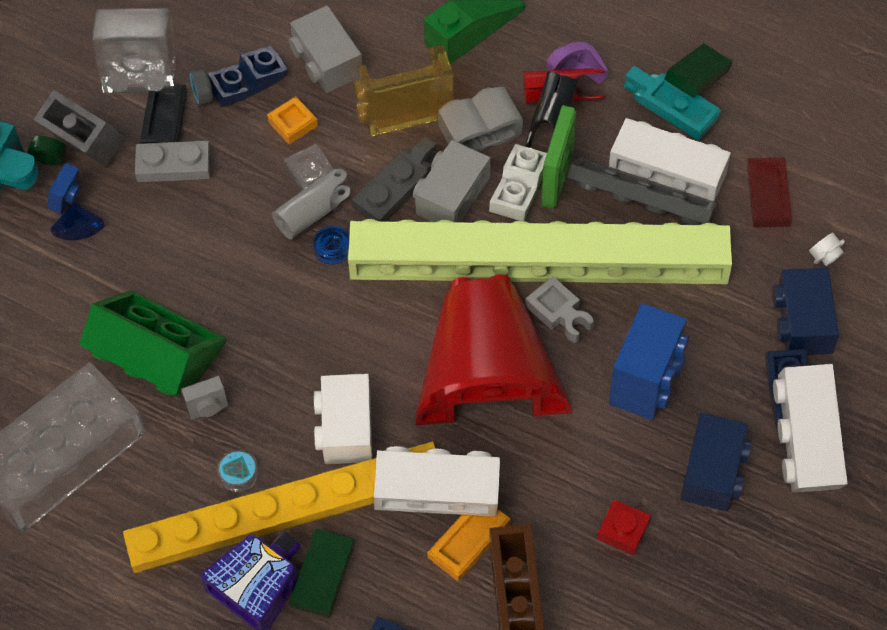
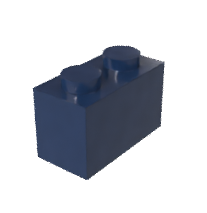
(806, 310)
(714, 462)

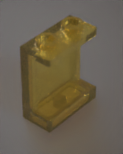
(405, 97)

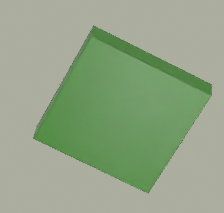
(558, 157)

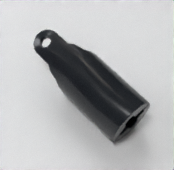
(555, 92)

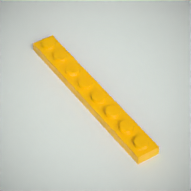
(253, 515)

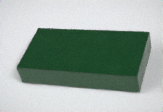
(698, 70)
(322, 573)

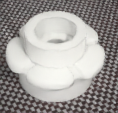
(827, 250)

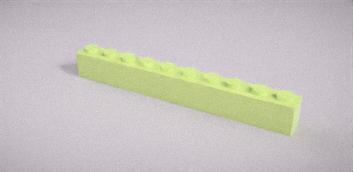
(539, 251)

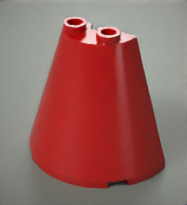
(487, 354)

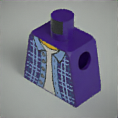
(254, 579)

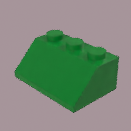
(150, 341)

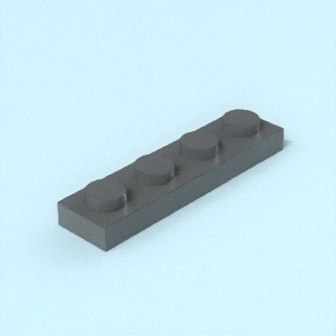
(629, 187)

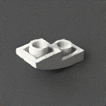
(519, 183)

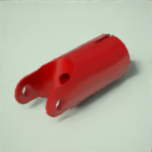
(534, 83)

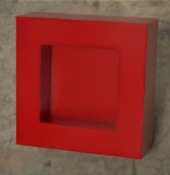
(623, 527)

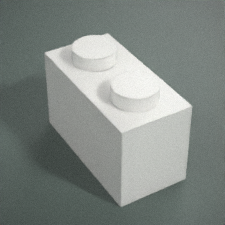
(345, 418)

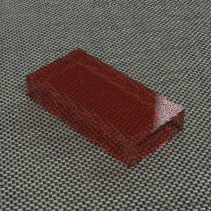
(769, 192)

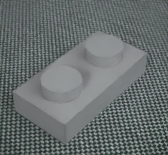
(172, 161)

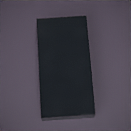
(164, 115)

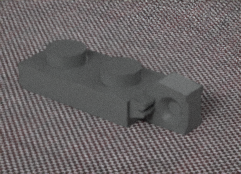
(395, 182)

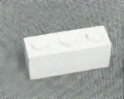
(670, 159)
(810, 428)
(437, 482)

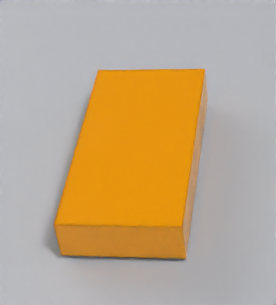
(465, 543)

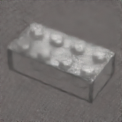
(63, 444)

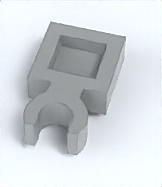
(557, 306)

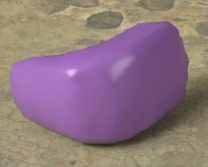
(578, 56)

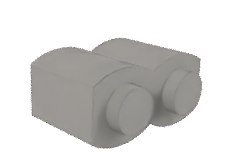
(481, 121)

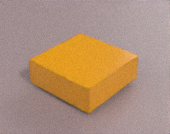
(292, 120)

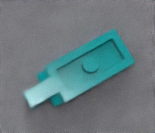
(688, 114)

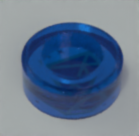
(331, 245)

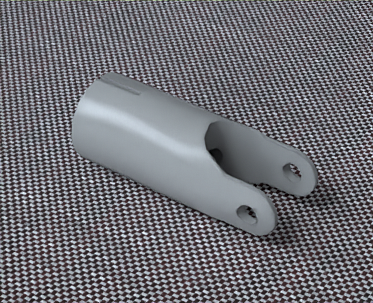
(311, 204)

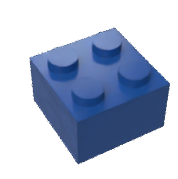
(649, 362)

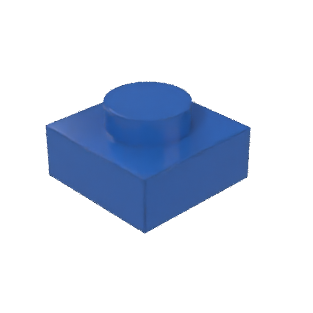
(64, 189)

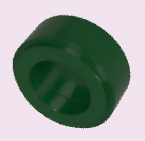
(47, 150)

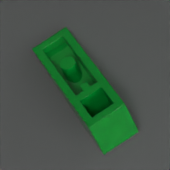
(466, 23)

